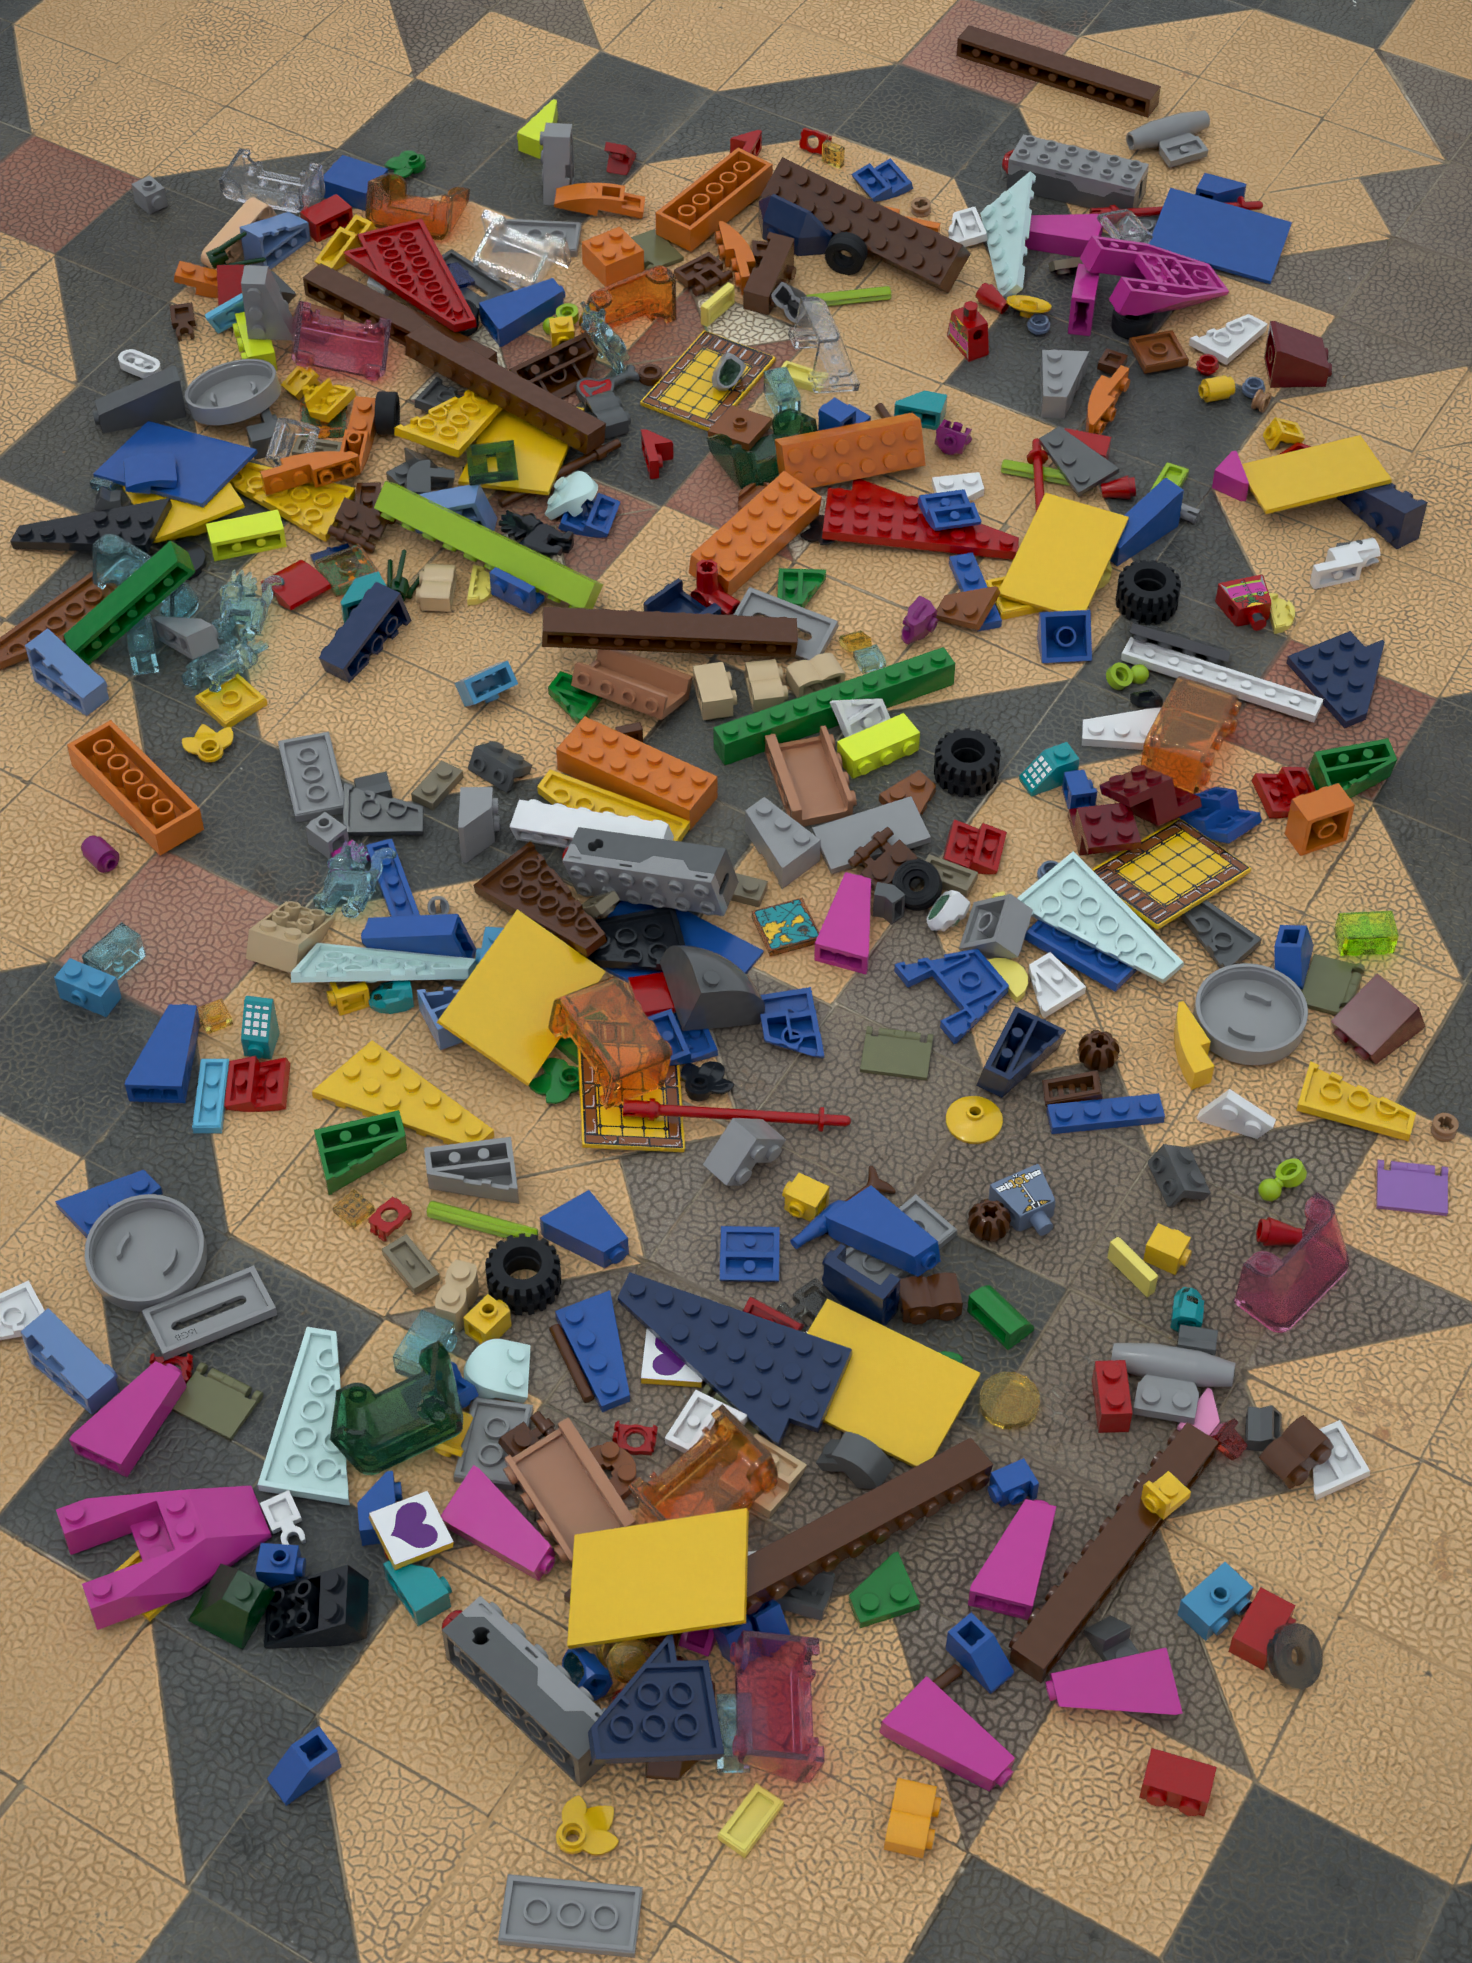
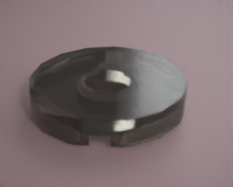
(1308, 1651)

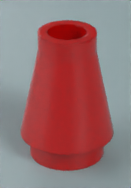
(992, 298)
(1119, 488)
(1275, 1232)

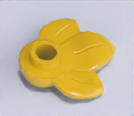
(208, 743)
(589, 1825)

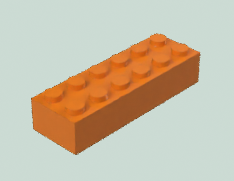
(713, 198)
(853, 451)
(758, 531)
(636, 771)
(135, 787)

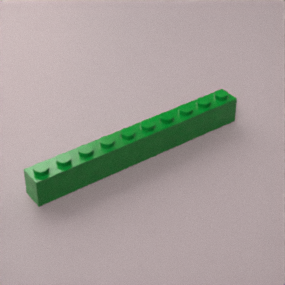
(807, 713)

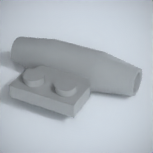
(1173, 136)
(1171, 1378)

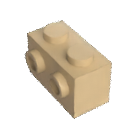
(714, 691)

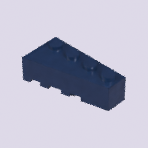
(1388, 512)
(365, 632)

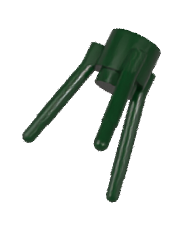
(218, 255)
(400, 583)

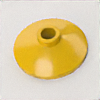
(1028, 305)
(974, 1128)

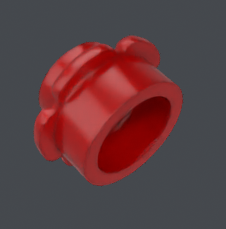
(1207, 364)

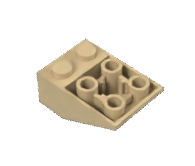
(287, 935)

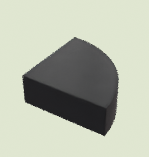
(1147, 699)

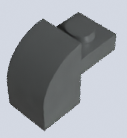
(261, 434)
(423, 478)
(858, 1458)

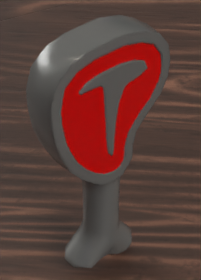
(591, 386)

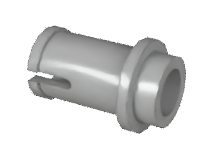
(1189, 513)

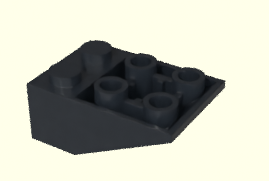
(318, 1610)

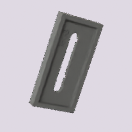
(488, 286)

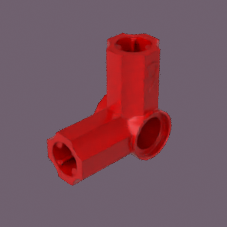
(710, 591)

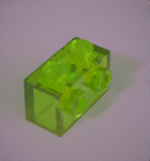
(1366, 933)

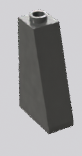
(149, 399)

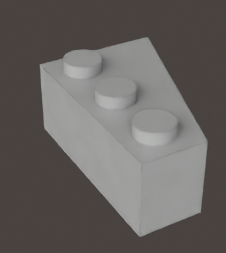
(1060, 379)
(781, 841)

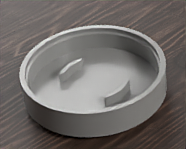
(233, 392)
(1251, 1013)
(145, 1251)

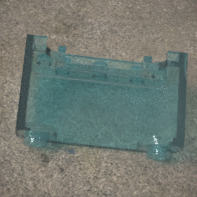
(117, 560)

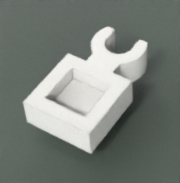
(282, 1516)

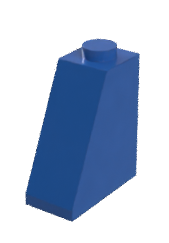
(586, 1230)

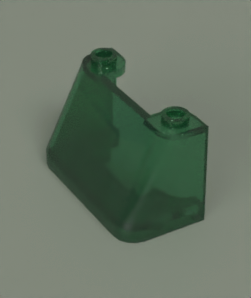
(760, 461)
(401, 1420)

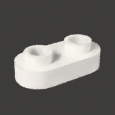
(138, 363)

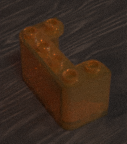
(1189, 732)
(614, 1039)
(714, 1476)

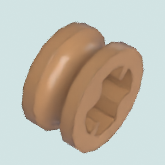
(921, 202)
(1261, 400)
(1441, 1134)

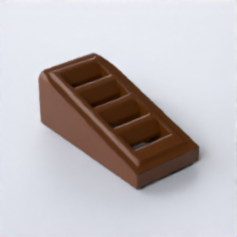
(1081, 1080)

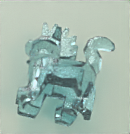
(604, 338)
(242, 606)
(224, 662)
(349, 881)

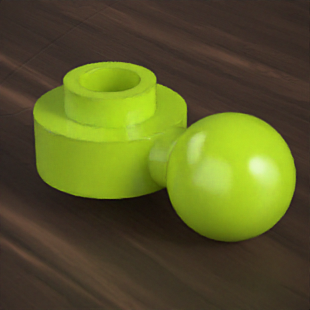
(563, 310)
(1121, 675)
(1288, 1174)

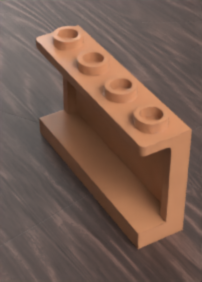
(634, 682)
(810, 778)
(566, 1489)

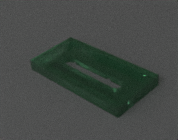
(506, 462)

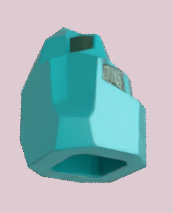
(392, 997)
(1187, 1309)

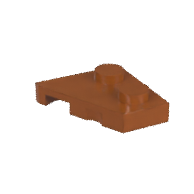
(968, 607)
(916, 786)

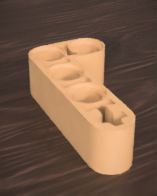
(250, 212)

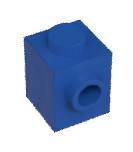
(279, 1564)

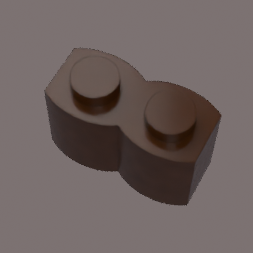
(930, 1298)
(1296, 1452)

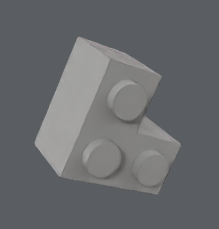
(742, 1147)

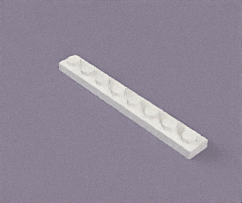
(1244, 685)

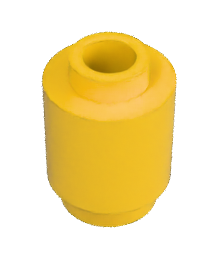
(1216, 388)

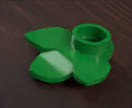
(407, 163)
(555, 1081)

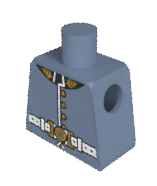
(1027, 1199)

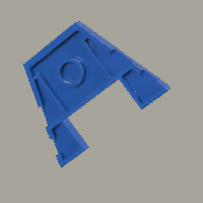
(968, 982)

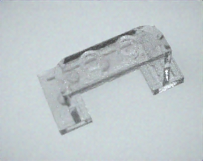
(515, 255)
(818, 330)

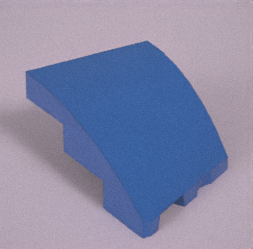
(1221, 816)
(792, 1021)

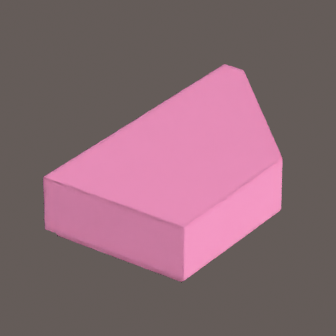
(1206, 1414)

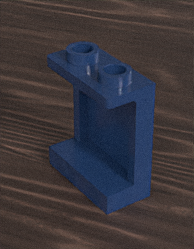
(675, 600)
(858, 1291)

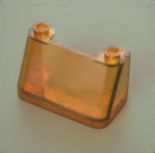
(390, 205)
(642, 294)

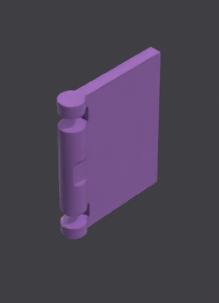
(1412, 1188)

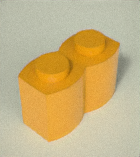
(910, 1818)

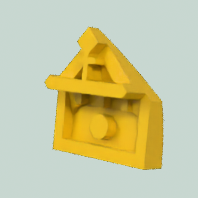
(327, 399)

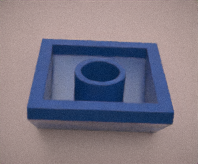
(1064, 636)

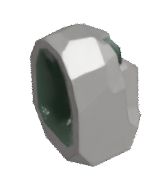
(727, 372)

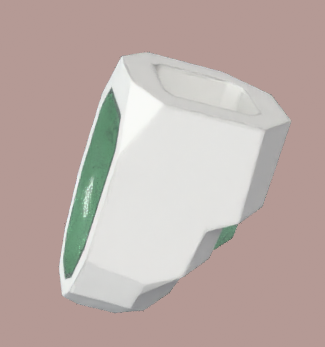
(948, 911)

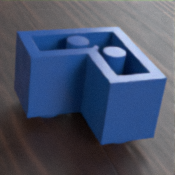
(839, 414)

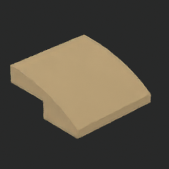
(789, 1472)

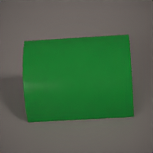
(998, 1316)

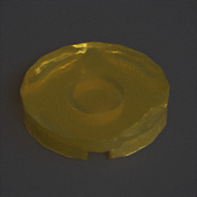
(1009, 1400)

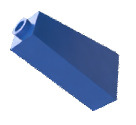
(520, 310)
(1150, 520)
(420, 934)
(167, 1059)
(883, 1231)

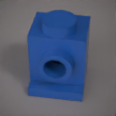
(1078, 789)
(1012, 1484)

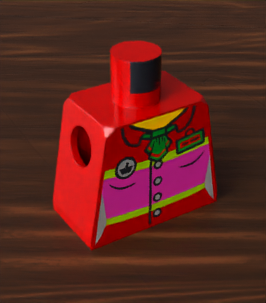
(969, 331)
(1245, 601)

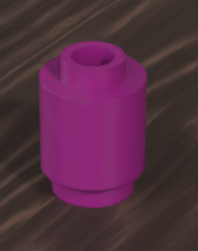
(100, 853)

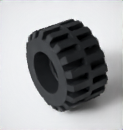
(1148, 592)
(981, 766)
(521, 1254)

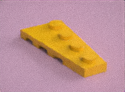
(1336, 1100)

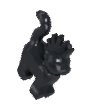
(536, 534)

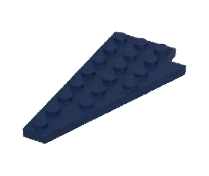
(746, 1359)

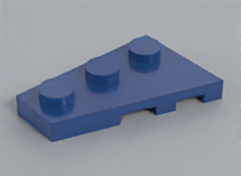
(87, 1206)

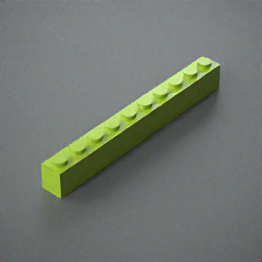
(487, 545)

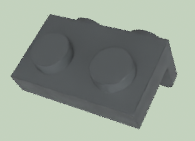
(498, 765)
(1178, 1174)
(811, 1599)

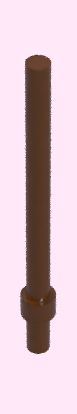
(597, 454)

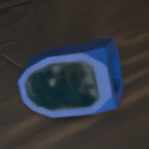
(587, 1672)

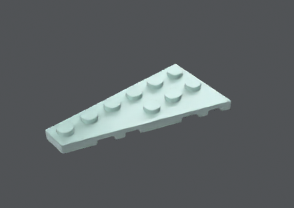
(1007, 228)
(1087, 909)
(371, 965)
(301, 1448)

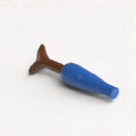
(818, 1225)

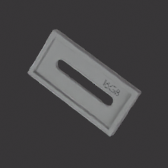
(818, 626)
(240, 1285)

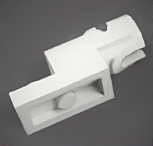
(1345, 563)

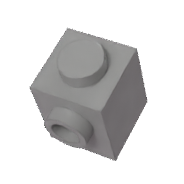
(149, 195)
(326, 834)

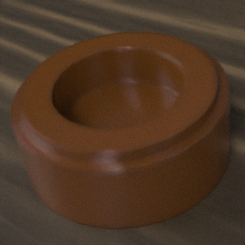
(650, 374)

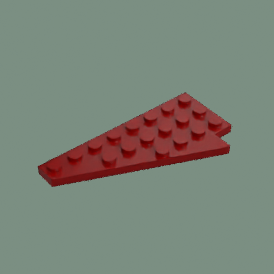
(412, 267)
(891, 519)

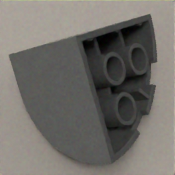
(709, 989)

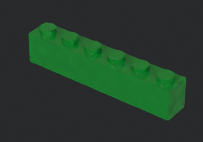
(130, 602)

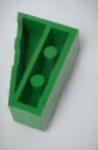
(1353, 766)
(358, 1147)

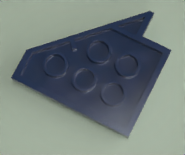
(1341, 674)
(660, 1714)

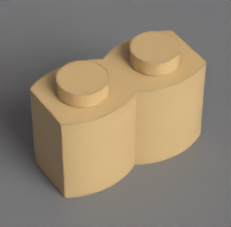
(437, 587)
(814, 674)
(765, 684)
(458, 1293)

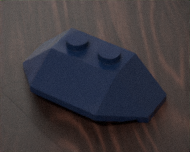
(793, 221)

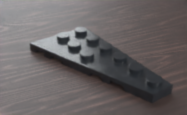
(133, 523)
(637, 939)

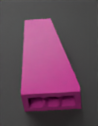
(1062, 233)
(1083, 302)
(846, 928)
(130, 1420)
(494, 1524)
(1015, 1566)
(1126, 1683)
(946, 1735)

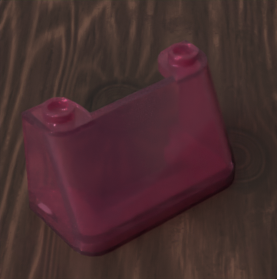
(339, 343)
(1286, 1288)
(776, 1705)

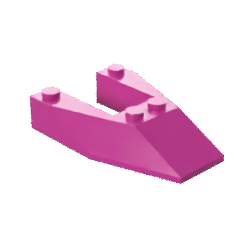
(1168, 282)
(178, 1537)

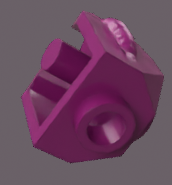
(952, 440)
(919, 620)

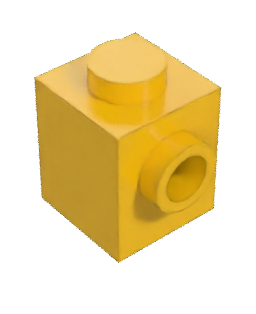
(561, 330)
(805, 1197)
(1167, 1249)
(487, 1320)

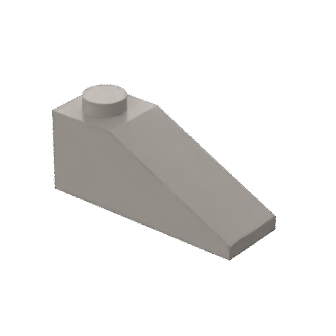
(187, 635)

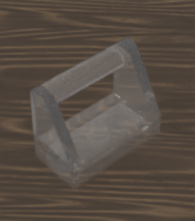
(1124, 226)
(284, 437)

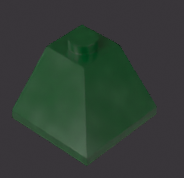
(232, 1605)

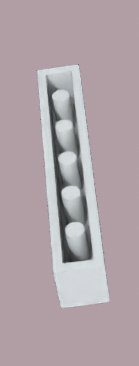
(558, 824)

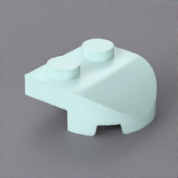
(570, 494)
(499, 1370)

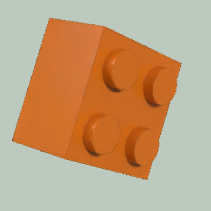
(612, 256)
(1319, 819)

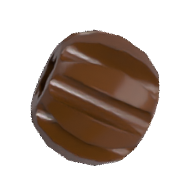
(1098, 1050)
(989, 1220)

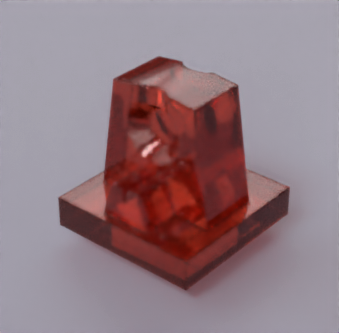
(1229, 1440)

